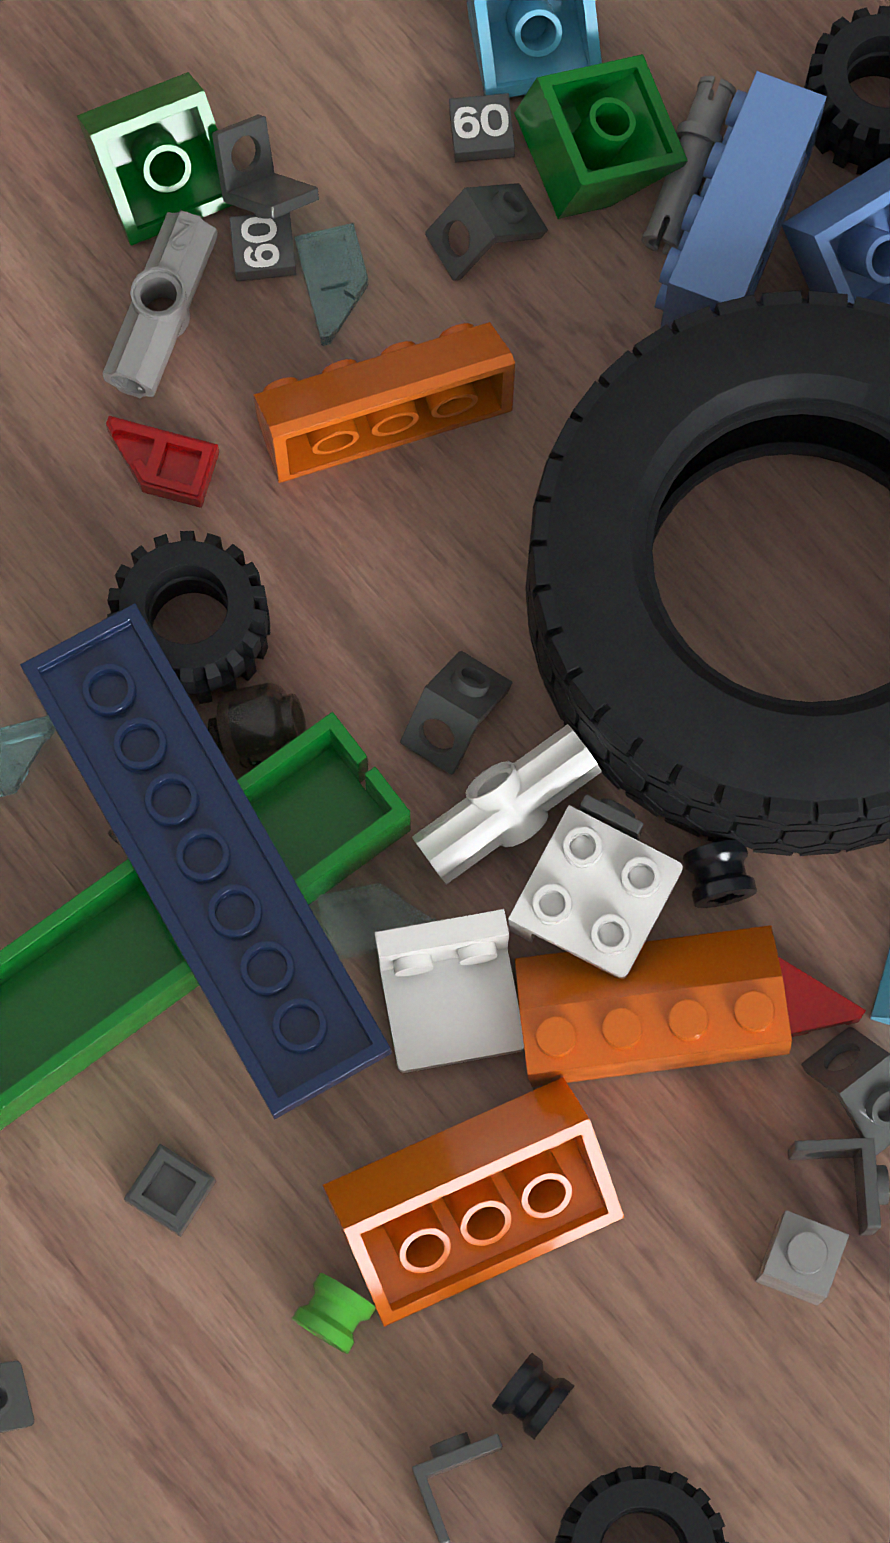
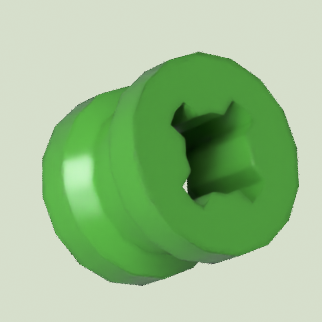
(333, 1313)

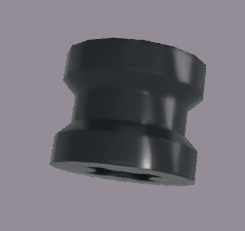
(719, 874)
(532, 1396)

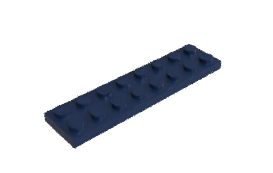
(206, 861)

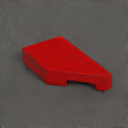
(165, 461)
(813, 1004)

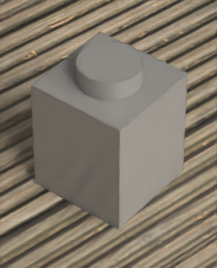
(802, 1258)

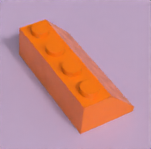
(385, 400)
(677, 1008)
(474, 1200)

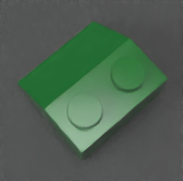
(598, 134)
(156, 155)

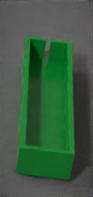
(108, 958)

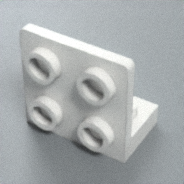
(595, 893)
(450, 991)

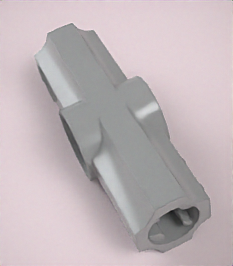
(150, 335)

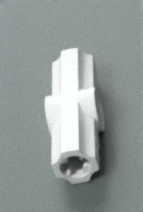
(507, 804)

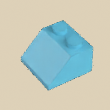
(530, 40)

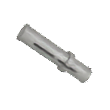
(697, 140)

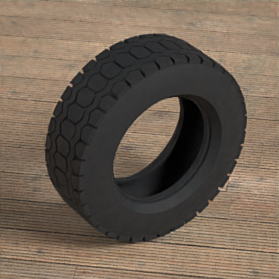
(616, 668)

